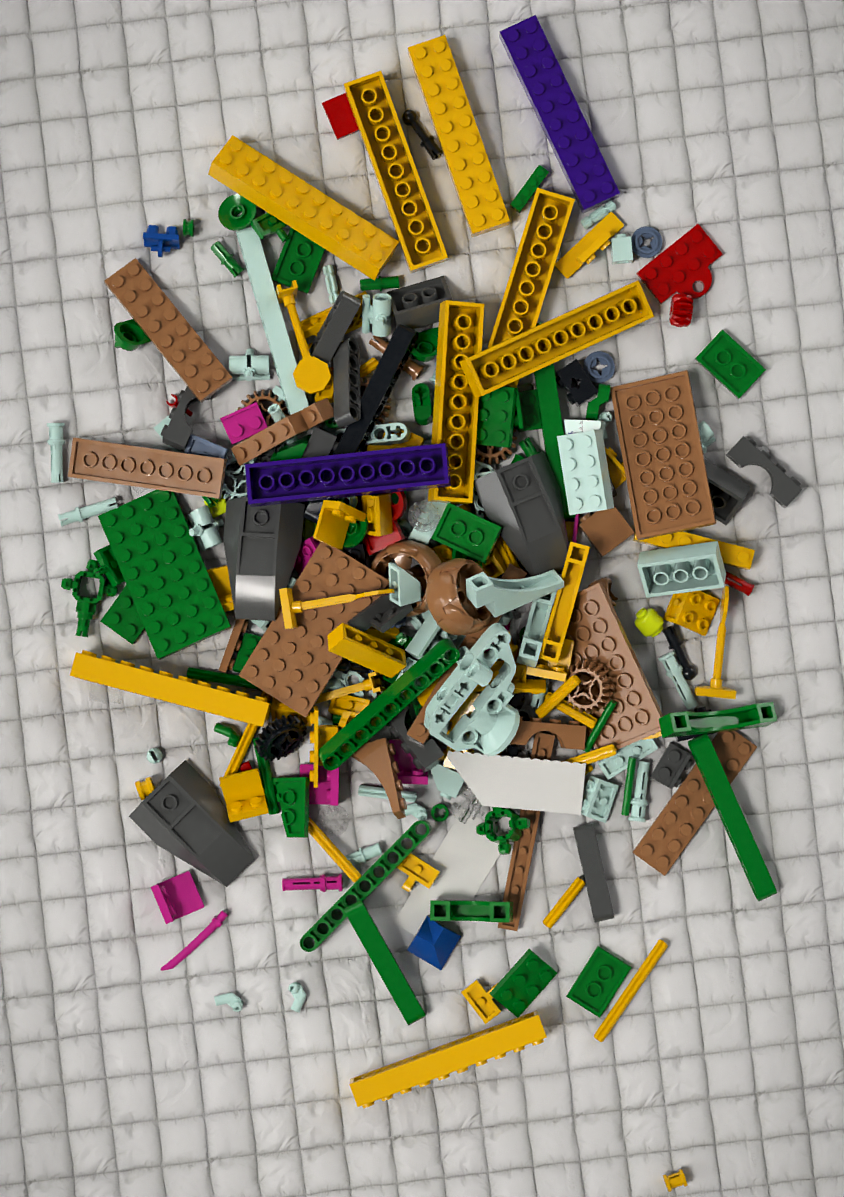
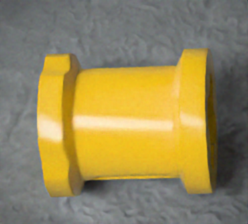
(675, 1180)

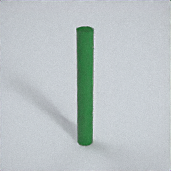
(599, 726)
(629, 785)

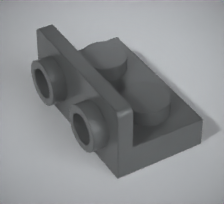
(671, 766)

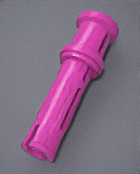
(326, 883)

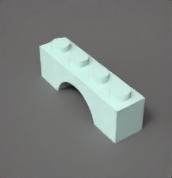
(535, 630)

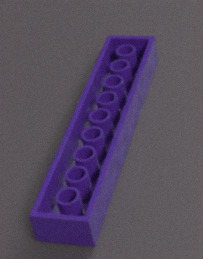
(559, 114)
(347, 475)

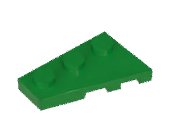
(294, 802)

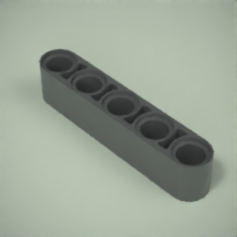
(335, 326)
(346, 383)
(593, 872)

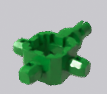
(85, 605)
(490, 830)

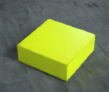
(219, 508)

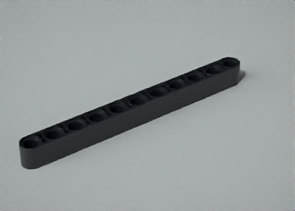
(373, 400)

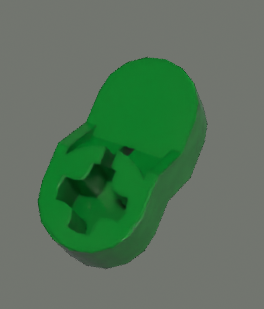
(602, 397)
(423, 412)

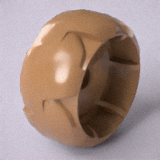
(403, 553)
(450, 604)

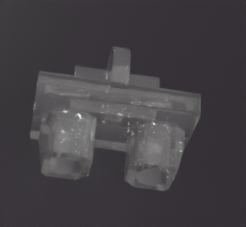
(470, 807)

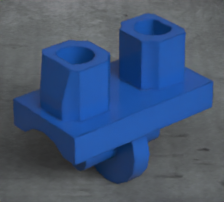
(161, 242)

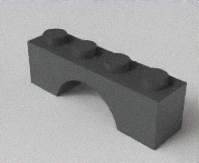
(178, 431)
(783, 488)
(425, 755)

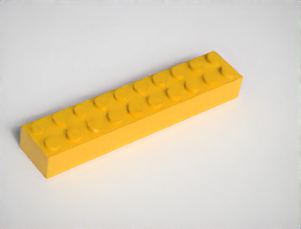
(458, 136)
(395, 172)
(303, 207)
(532, 266)
(556, 339)
(454, 402)
(172, 690)
(447, 1058)

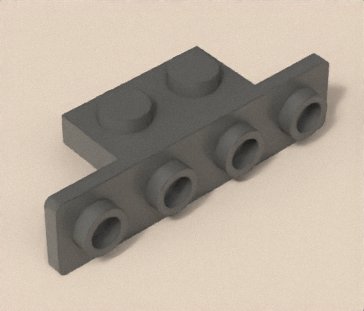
(380, 614)

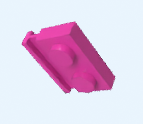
(244, 423)

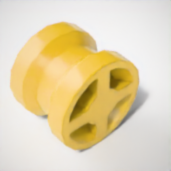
(145, 787)

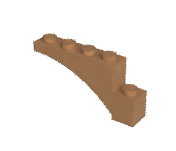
(283, 431)
(380, 760)

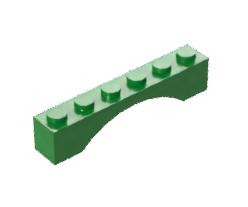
(739, 718)

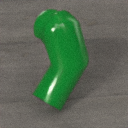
(227, 731)

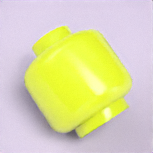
(649, 622)

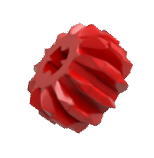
(681, 310)

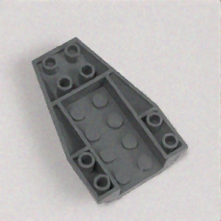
(530, 510)
(261, 554)
(194, 825)

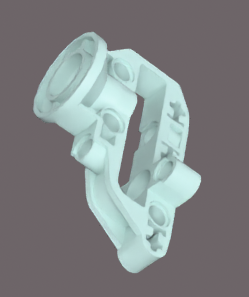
(489, 725)

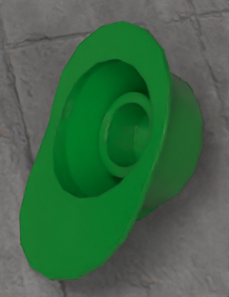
(129, 335)
(426, 345)

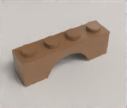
(569, 735)

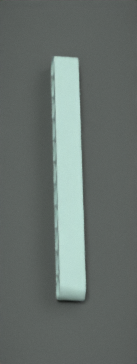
(271, 318)

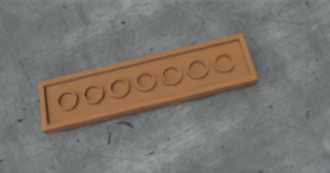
(168, 330)
(147, 468)
(690, 805)

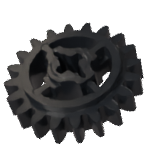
(280, 737)

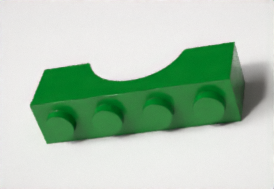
(471, 910)

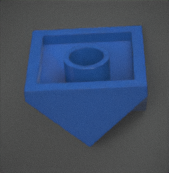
(433, 943)

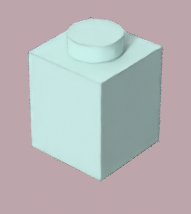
(621, 249)

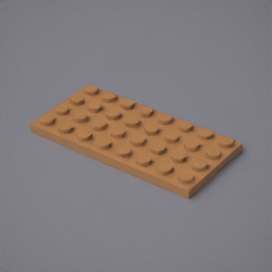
(662, 455)
(602, 639)
(296, 661)

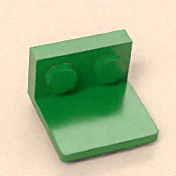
(527, 411)

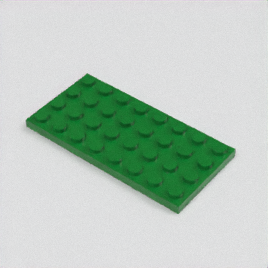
(164, 572)

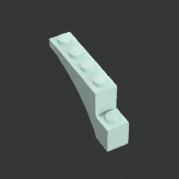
(506, 595)

